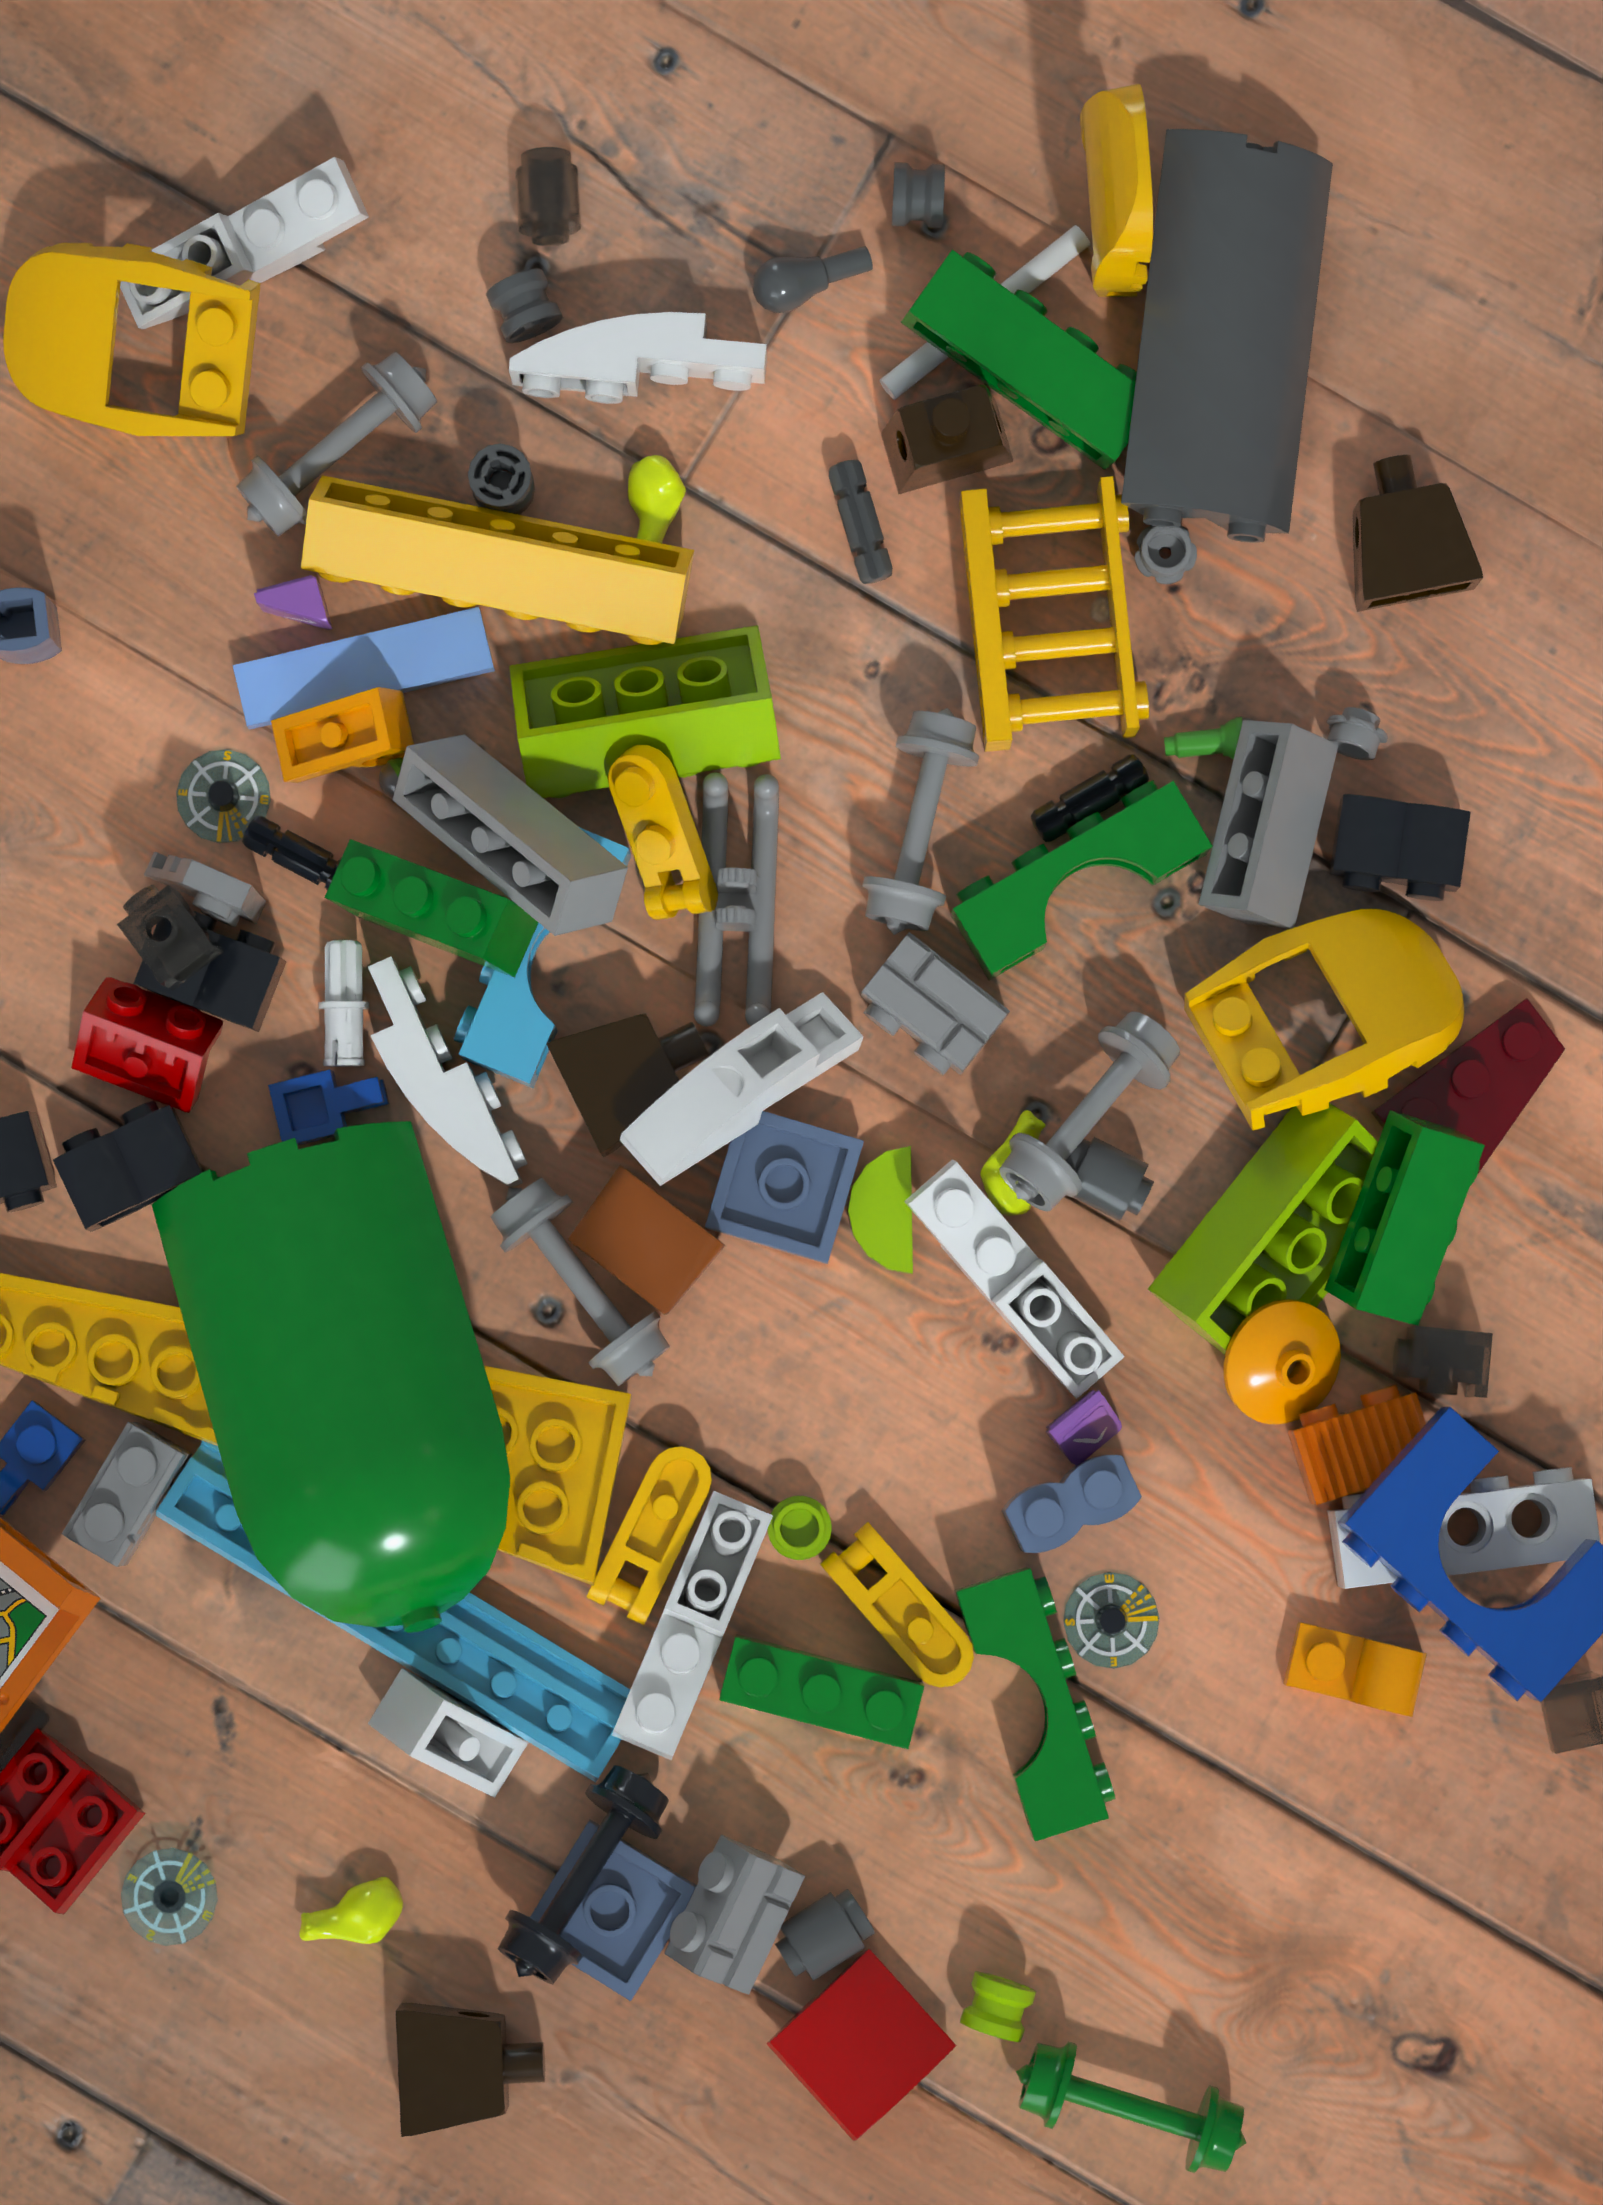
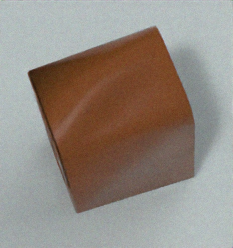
(645, 1241)

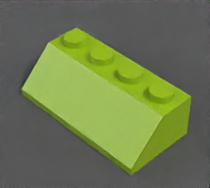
(693, 700)
(1272, 1226)

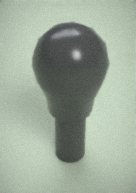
(791, 281)

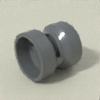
(505, 491)

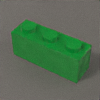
(432, 908)
(1404, 1218)
(822, 1691)

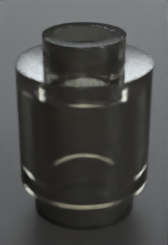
(548, 196)

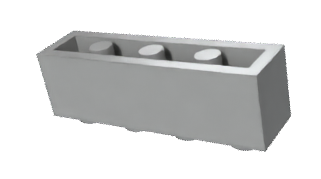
(510, 834)

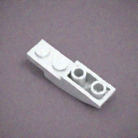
(257, 239)
(611, 353)
(737, 1083)
(449, 1101)
(1014, 1279)
(692, 1625)

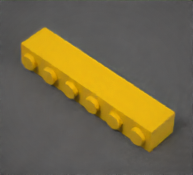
(496, 560)

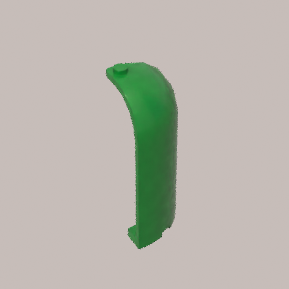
(342, 1374)

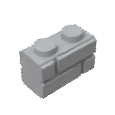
(933, 1006)
(126, 1494)
(733, 1914)

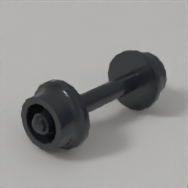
(629, 1803)

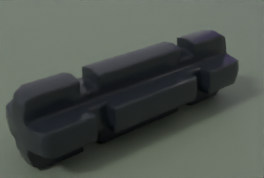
(1089, 797)
(290, 851)

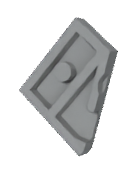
(214, 892)

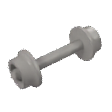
(399, 391)
(940, 741)
(1139, 1052)
(530, 1215)

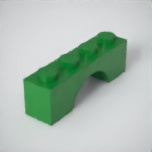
(1148, 837)
(1058, 1781)

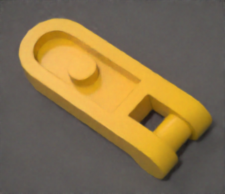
(661, 833)
(654, 1530)
(903, 1611)

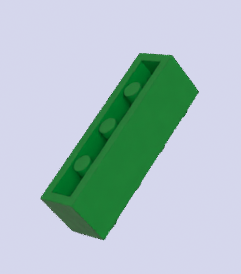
(1026, 356)

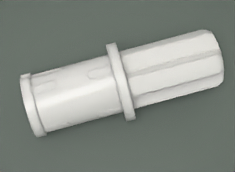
(343, 1004)

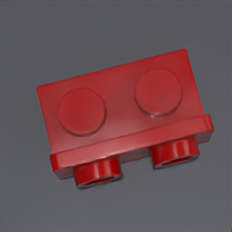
(145, 1043)

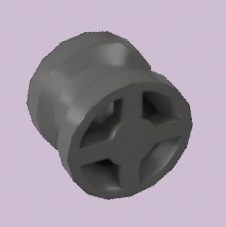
(918, 195)
(524, 305)

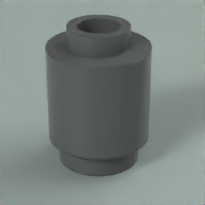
(1110, 1178)
(824, 1935)

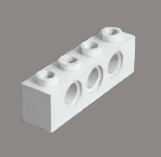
(1566, 1522)

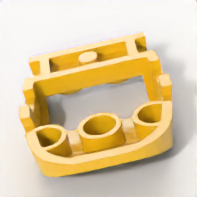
(1119, 189)
(65, 332)
(1384, 977)

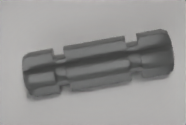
(860, 521)

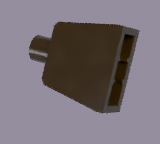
(945, 438)
(1409, 541)
(622, 1071)
(457, 2066)

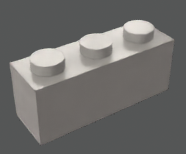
(1268, 824)

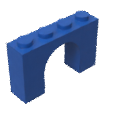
(1401, 1526)

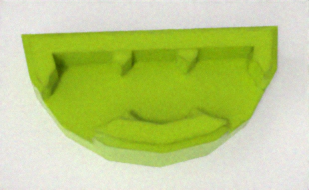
(878, 1211)

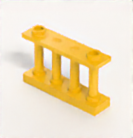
(1000, 650)

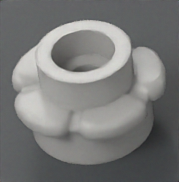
(1152, 564)
(1356, 733)

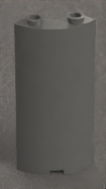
(1227, 333)

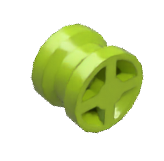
(997, 2006)

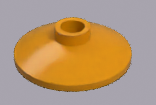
(1264, 1350)

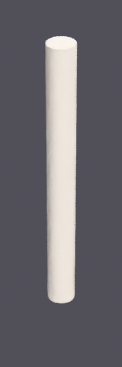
(1024, 279)

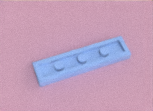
(391, 658)

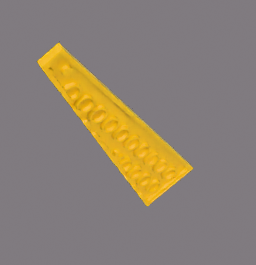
(138, 1359)

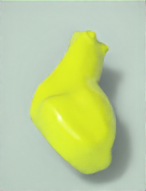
(654, 495)
(996, 1189)
(360, 1916)

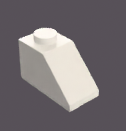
(447, 1733)

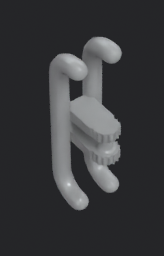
(743, 902)

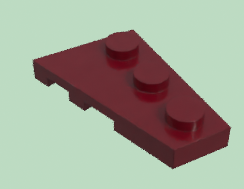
(1485, 1080)

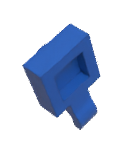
(315, 1106)
(34, 1451)

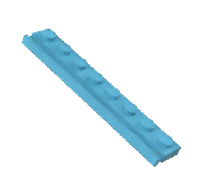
(470, 1654)

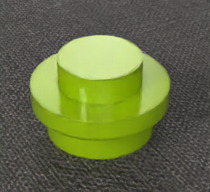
(799, 1527)

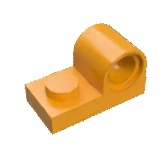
(342, 734)
(1355, 1669)

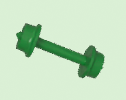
(1212, 2131)

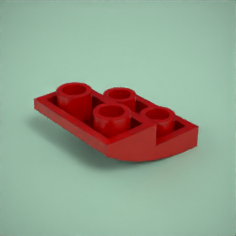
(58, 1820)
(861, 2044)

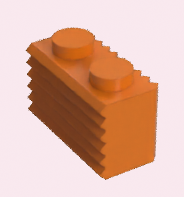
(1352, 1449)

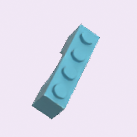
(508, 1028)

